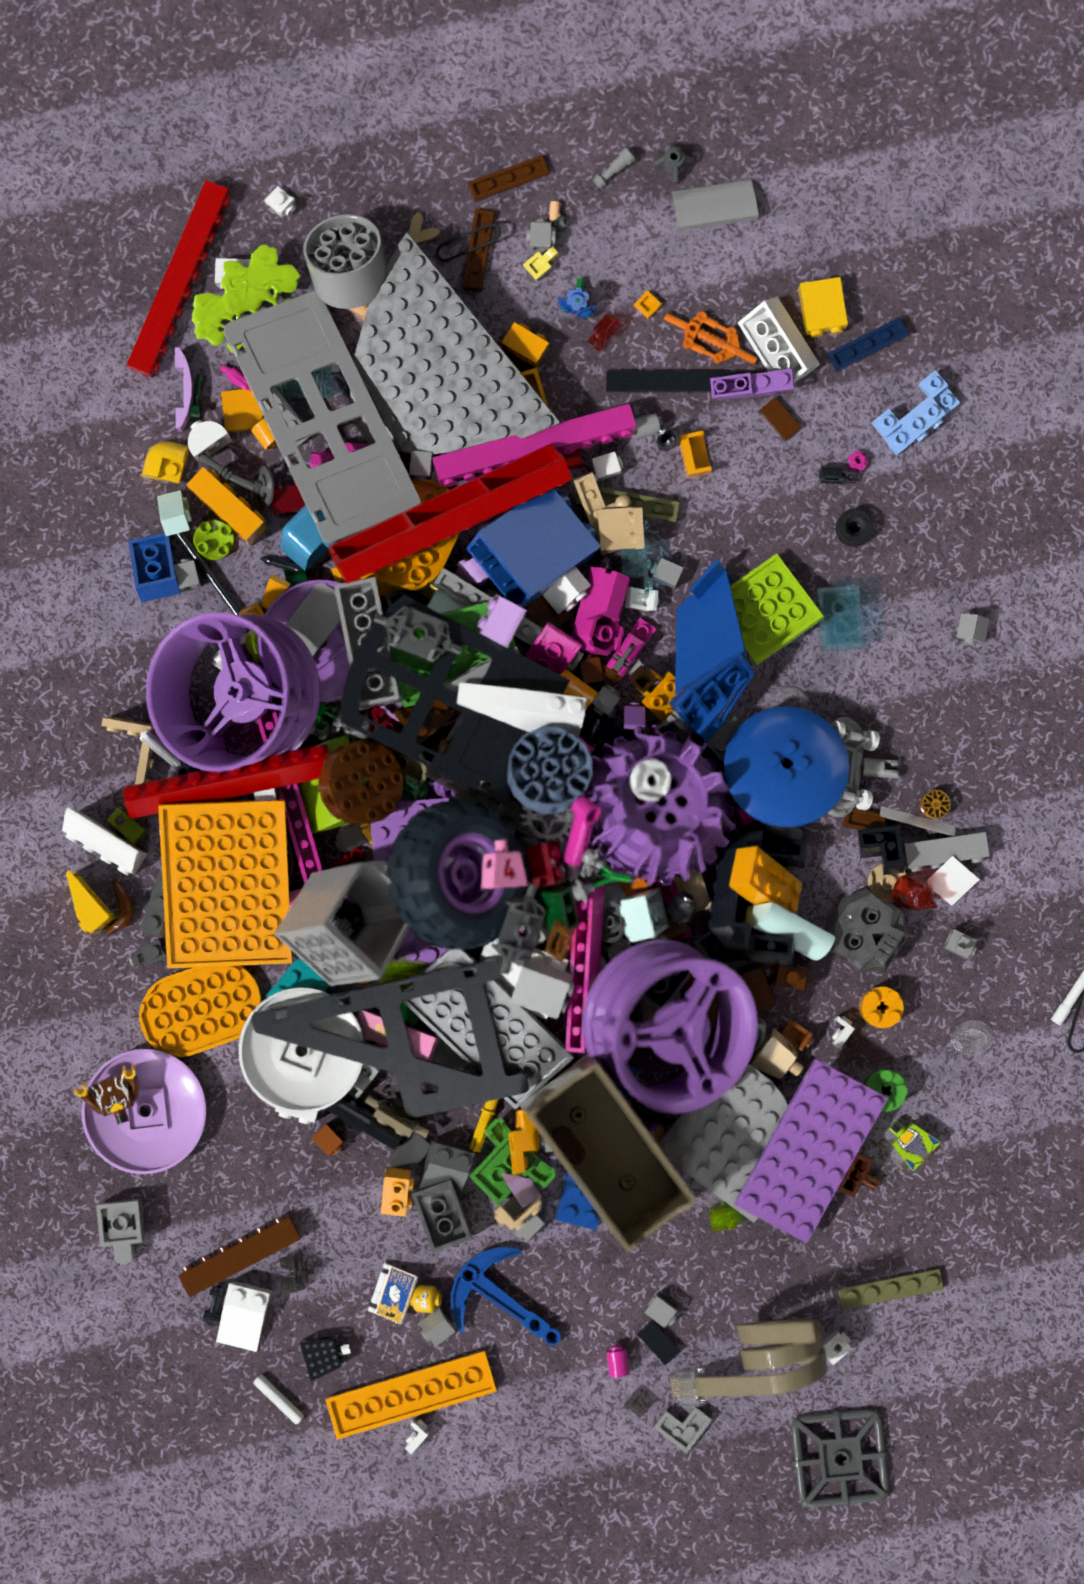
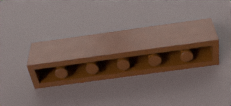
(239, 1256)

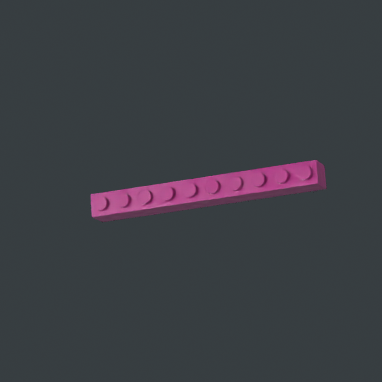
(565, 437)
(295, 811)

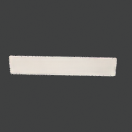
(917, 821)

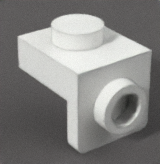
(636, 600)

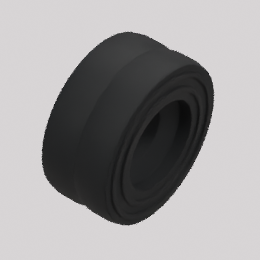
(842, 527)

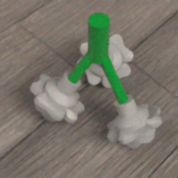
(590, 871)

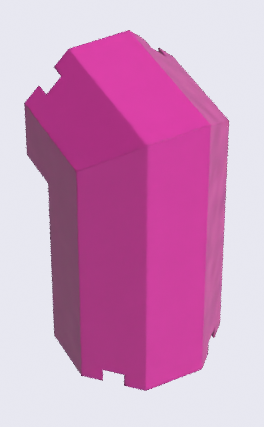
(601, 611)

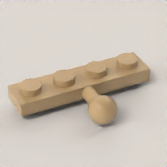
(592, 501)

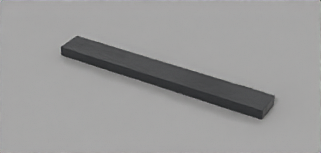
(664, 380)

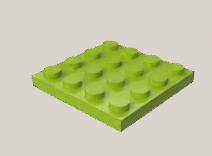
(772, 609)

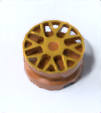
(935, 804)

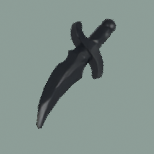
(292, 864)

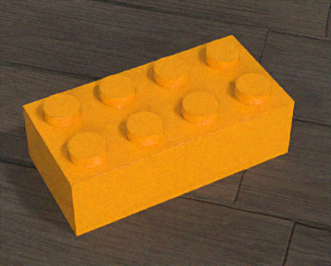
(227, 506)
(764, 880)

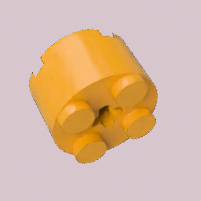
(873, 998)

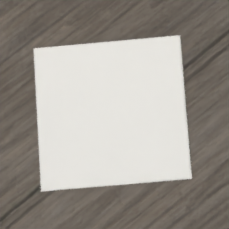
(952, 880)

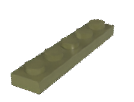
(651, 507)
(890, 1288)

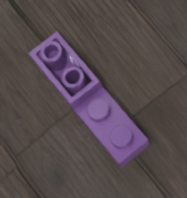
(752, 385)

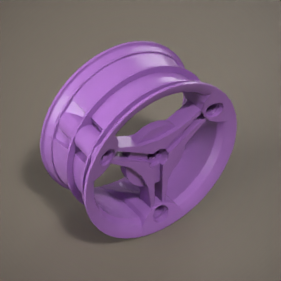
(170, 689)
(677, 1028)

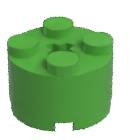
(896, 1087)

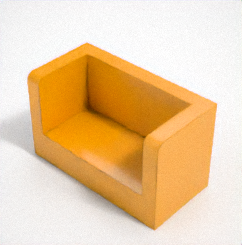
(694, 454)

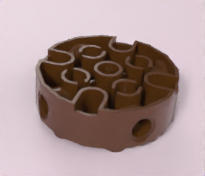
(360, 782)

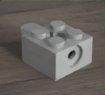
(121, 1226)

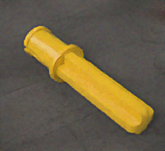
(484, 1121)

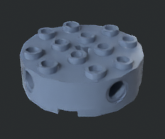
(567, 761)

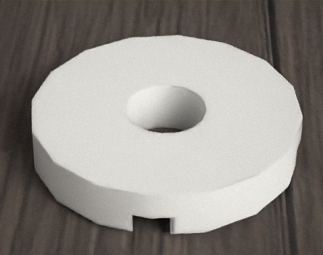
(640, 784)

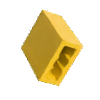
(823, 307)

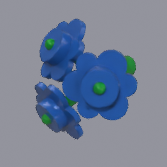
(577, 299)

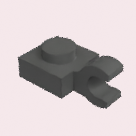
(151, 953)

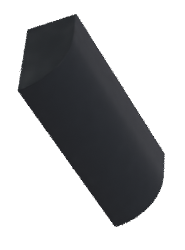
(362, 1118)

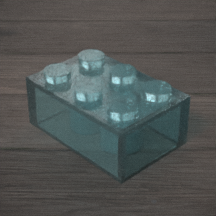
(842, 618)

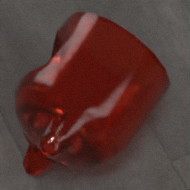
(917, 892)

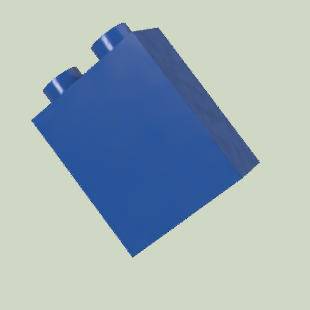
(533, 546)

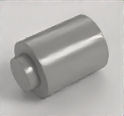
(648, 426)

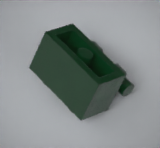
(560, 906)

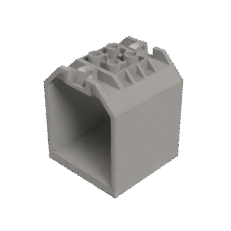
(322, 946)

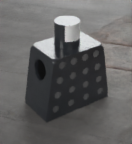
(323, 1355)

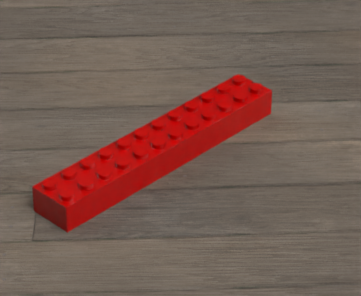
(449, 513)

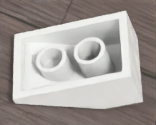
(243, 1315)

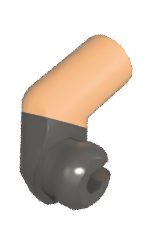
(555, 216)

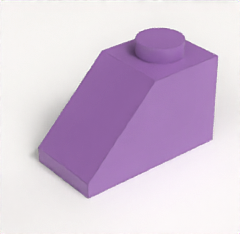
(634, 717)

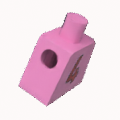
(503, 868)

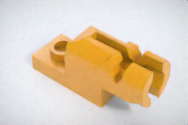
(522, 1141)

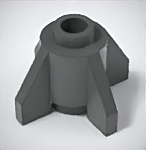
(675, 165)

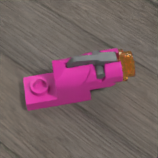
(629, 650)

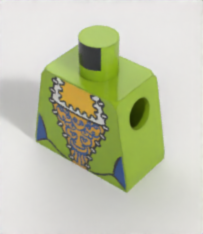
(912, 1143)

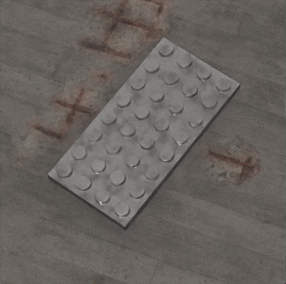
(521, 1037)

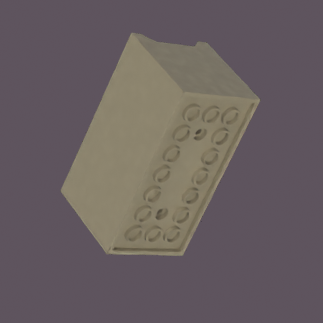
(615, 1152)

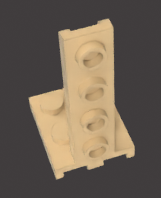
(134, 728)

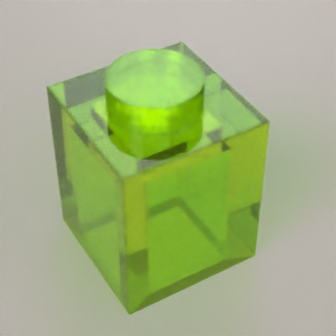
(723, 1218)

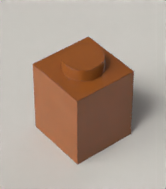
(328, 1140)

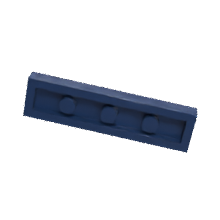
(867, 344)

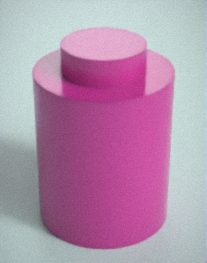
(617, 1361)

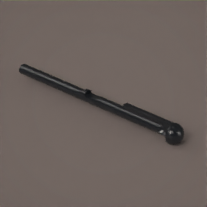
(209, 574)

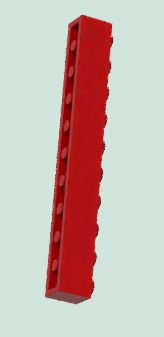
(179, 278)
(217, 785)

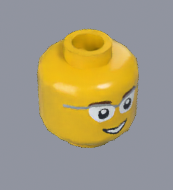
(425, 1299)

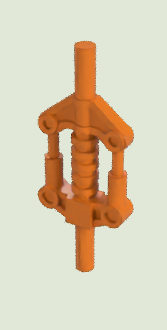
(692, 329)

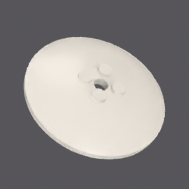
(295, 1081)

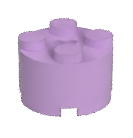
(473, 573)

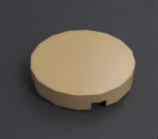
(880, 884)

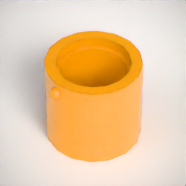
(264, 435)

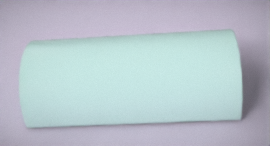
(778, 921)

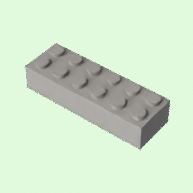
(357, 608)

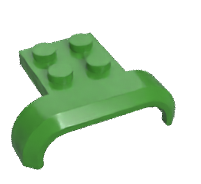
(489, 1172)

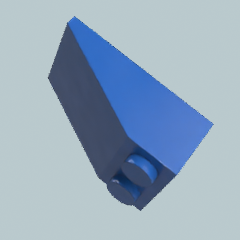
(153, 567)

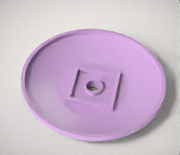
(170, 1130)

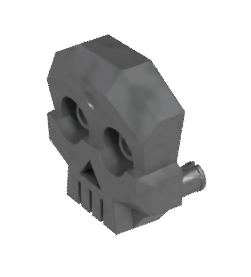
(852, 922)

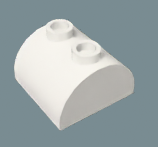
(207, 438)

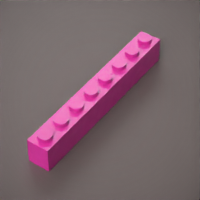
(584, 963)

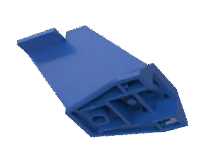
(709, 654)

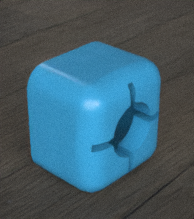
(302, 539)

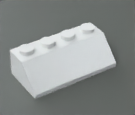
(778, 339)

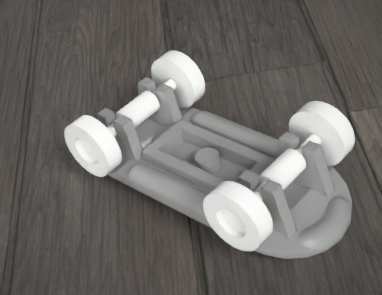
(854, 742)

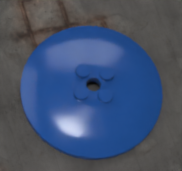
(781, 794)

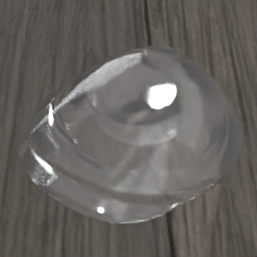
(789, 697)
(971, 1037)

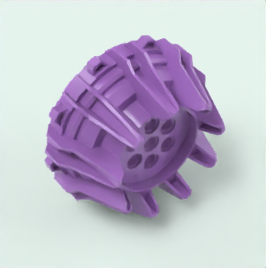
(659, 848)

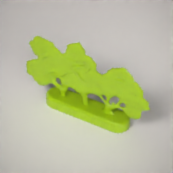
(244, 292)

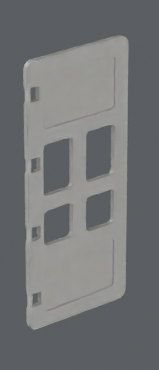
(356, 486)

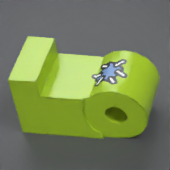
(128, 827)

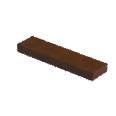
(508, 178)
(477, 259)

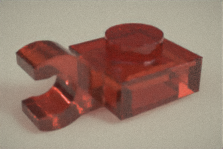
(604, 329)

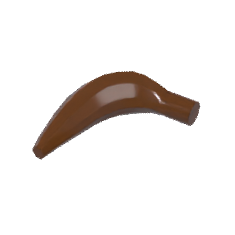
(126, 909)

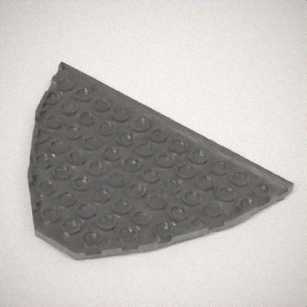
(437, 367)

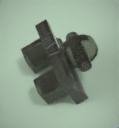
(297, 1272)

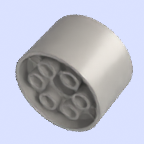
(344, 250)

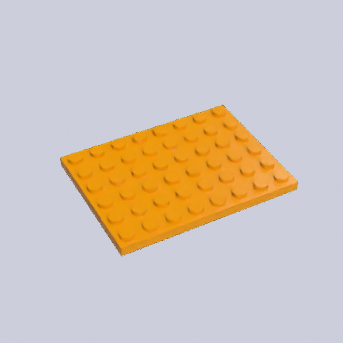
(224, 882)

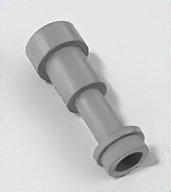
(624, 158)

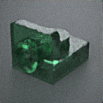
(413, 789)

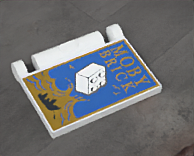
(393, 1293)

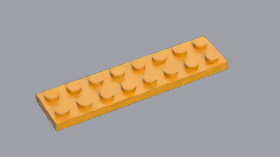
(411, 1394)

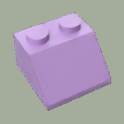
(500, 620)

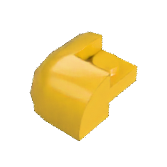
(166, 461)

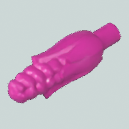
(235, 376)

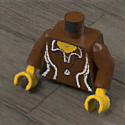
(112, 1095)

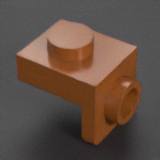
(797, 1035)

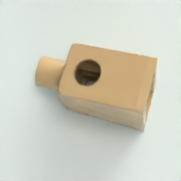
(777, 1056)

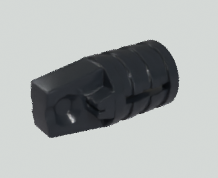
(837, 475)

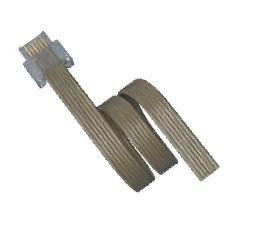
(805, 1348)

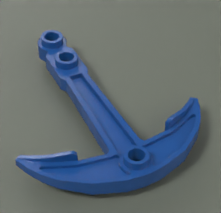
(488, 1289)

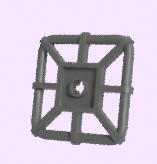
(831, 1469)

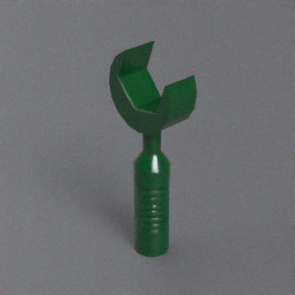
(195, 408)

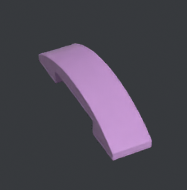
(183, 414)

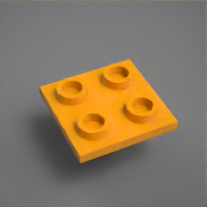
(658, 699)

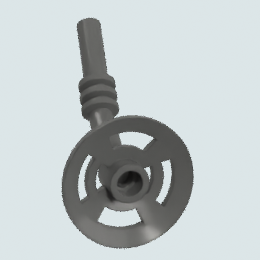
(260, 486)
(613, 923)

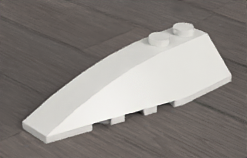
(524, 708)

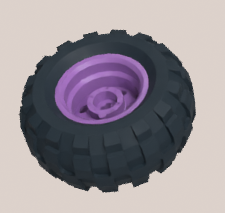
(434, 870)

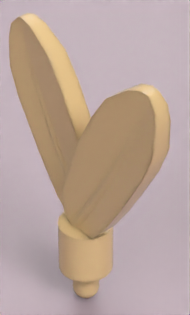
(424, 235)

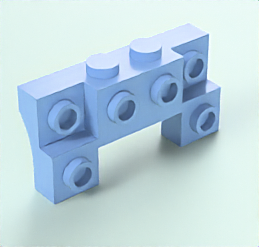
(919, 420)

